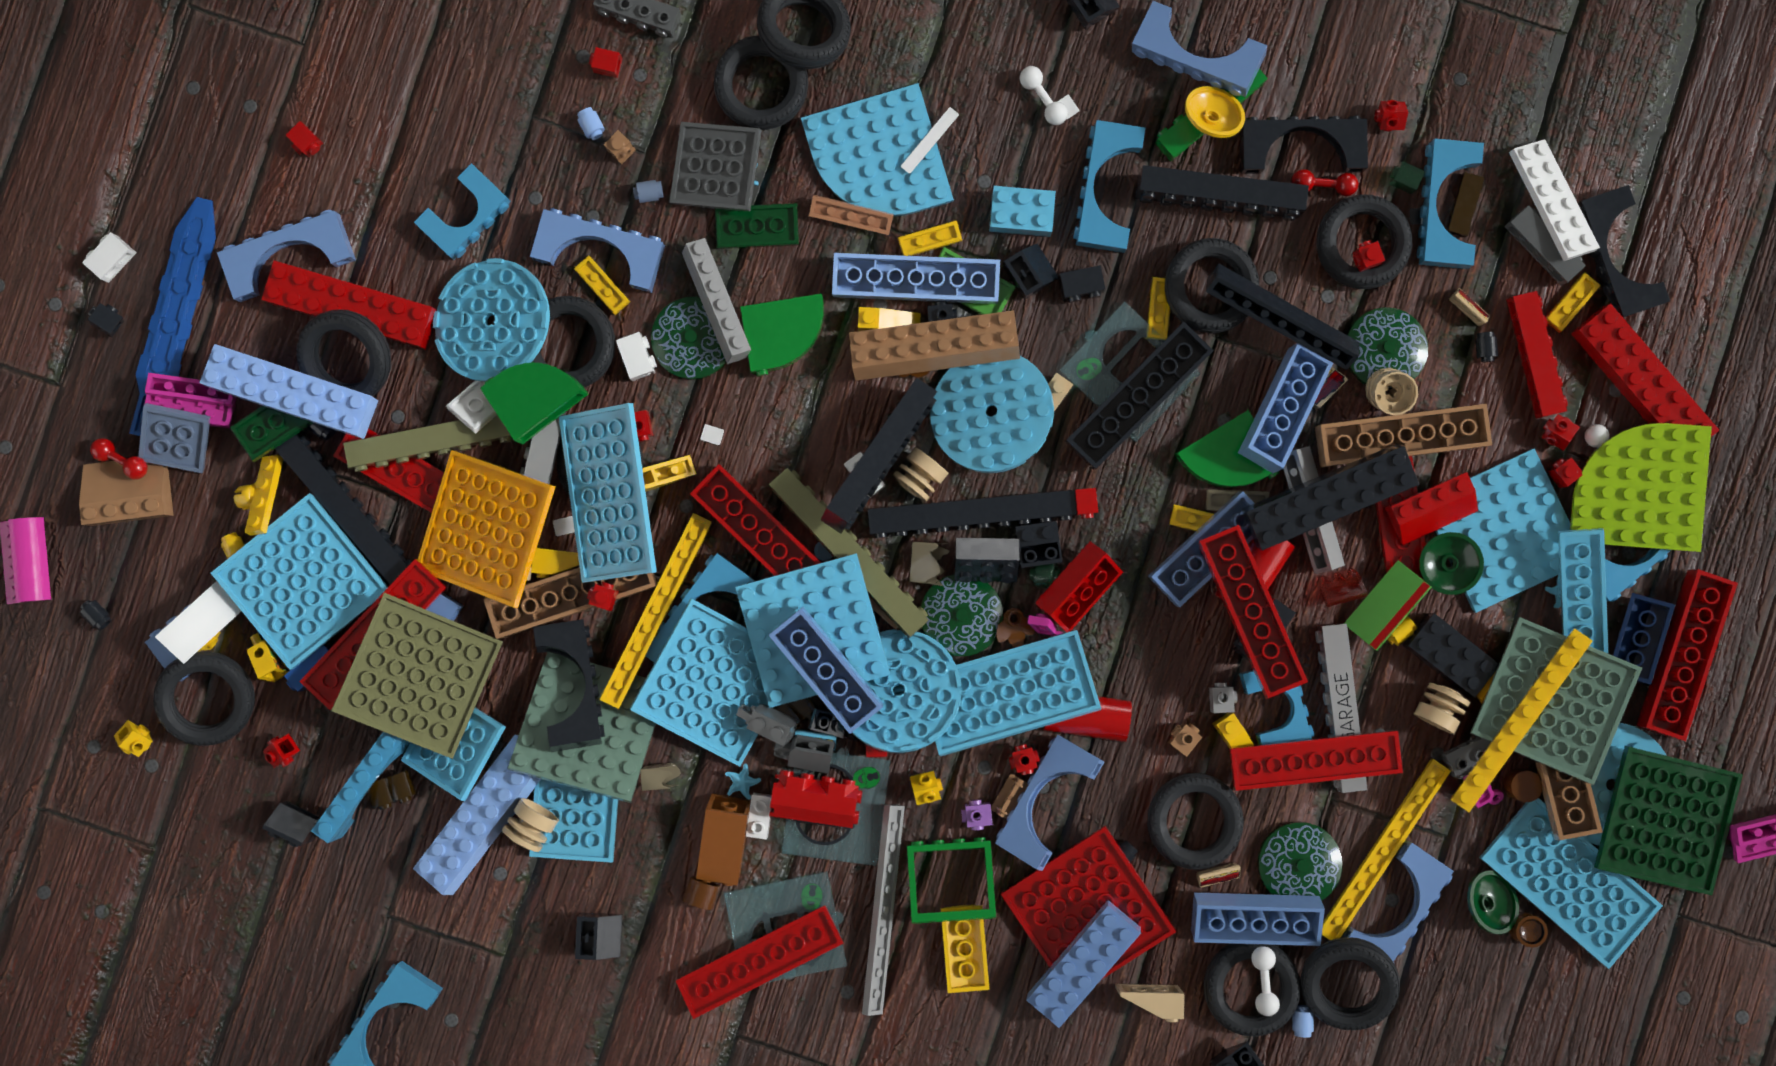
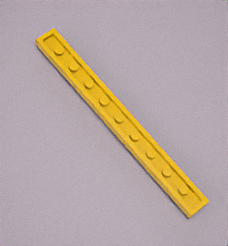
(655, 611)
(1521, 720)
(1384, 849)

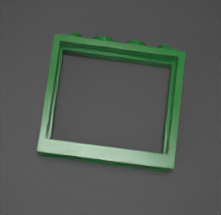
(958, 844)

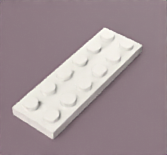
(1554, 200)

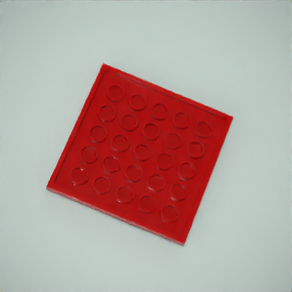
(1073, 888)

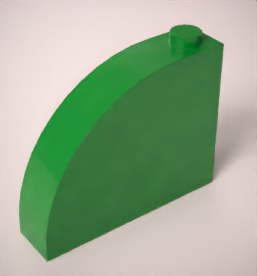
(781, 331)
(531, 397)
(1217, 459)

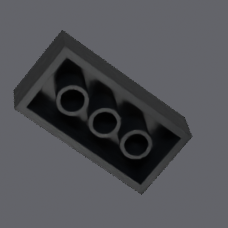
(1451, 655)

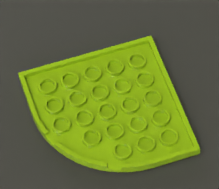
(1646, 487)

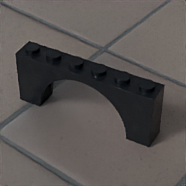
(1345, 135)
(1624, 294)
(582, 726)

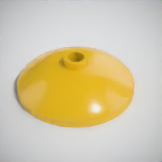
(1214, 112)

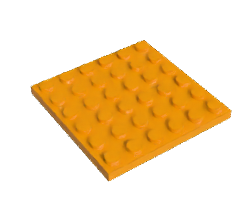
(485, 528)

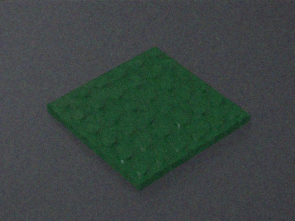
(1668, 820)

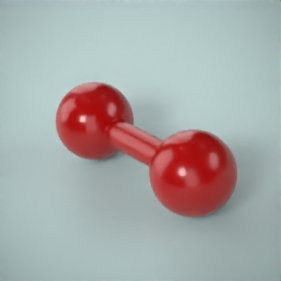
(1345, 184)
(104, 450)

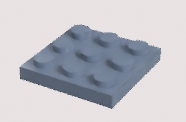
(174, 438)

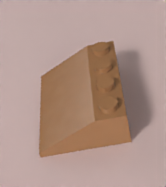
(112, 497)

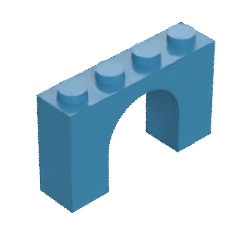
(455, 239)
(1295, 727)

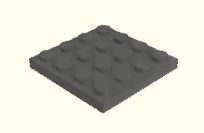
(715, 166)

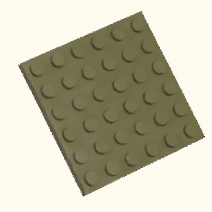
(417, 676)

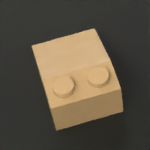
(1161, 1000)

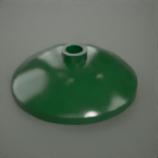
(1465, 568)
(1492, 902)

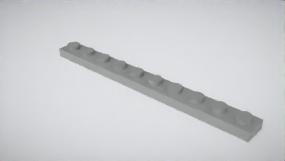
(883, 910)

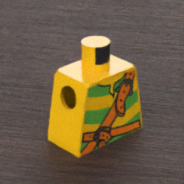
(265, 660)

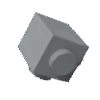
(1222, 698)

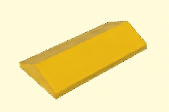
(965, 952)

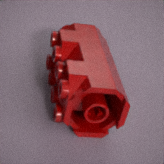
(815, 799)

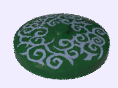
(686, 340)
(1388, 341)
(962, 615)
(1299, 861)

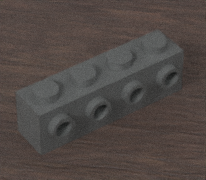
(643, 13)
(1536, 239)
(1464, 756)

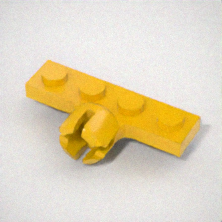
(260, 495)

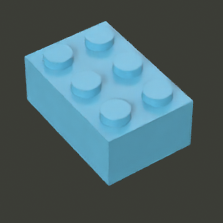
(1022, 211)

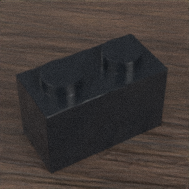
(1082, 283)

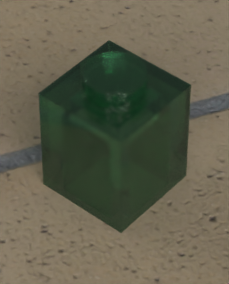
(1406, 177)

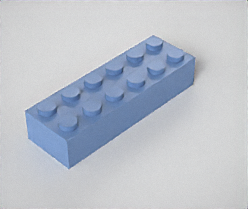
(1285, 408)
(1186, 567)
(826, 670)
(1257, 919)
(1083, 963)

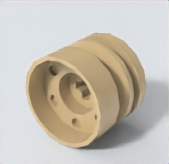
(1400, 397)
(920, 474)
(1442, 708)
(527, 829)

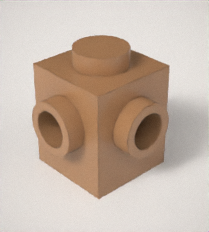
(1184, 738)

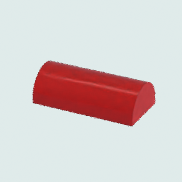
(1269, 560)
(1108, 723)

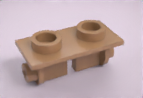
(1007, 798)

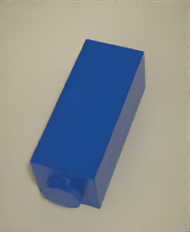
(304, 667)

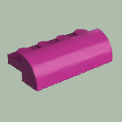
(190, 396)
(25, 560)
(1753, 838)

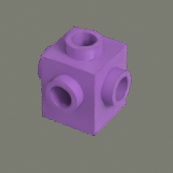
(982, 820)

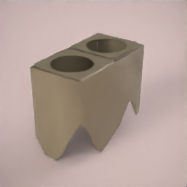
(924, 562)
(657, 775)

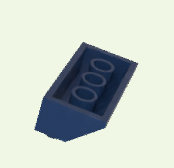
(1644, 634)

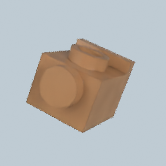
(619, 147)

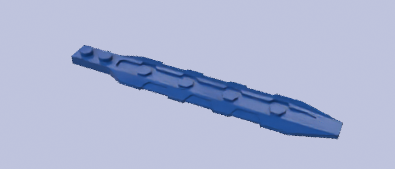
(177, 299)

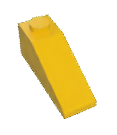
(879, 318)
(668, 472)
(553, 562)
(1232, 731)

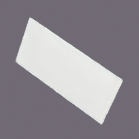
(198, 623)

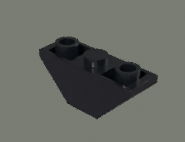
(826, 722)

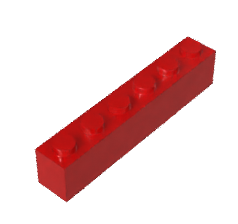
(1537, 354)

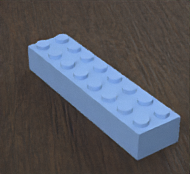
(916, 278)
(289, 391)
(475, 824)

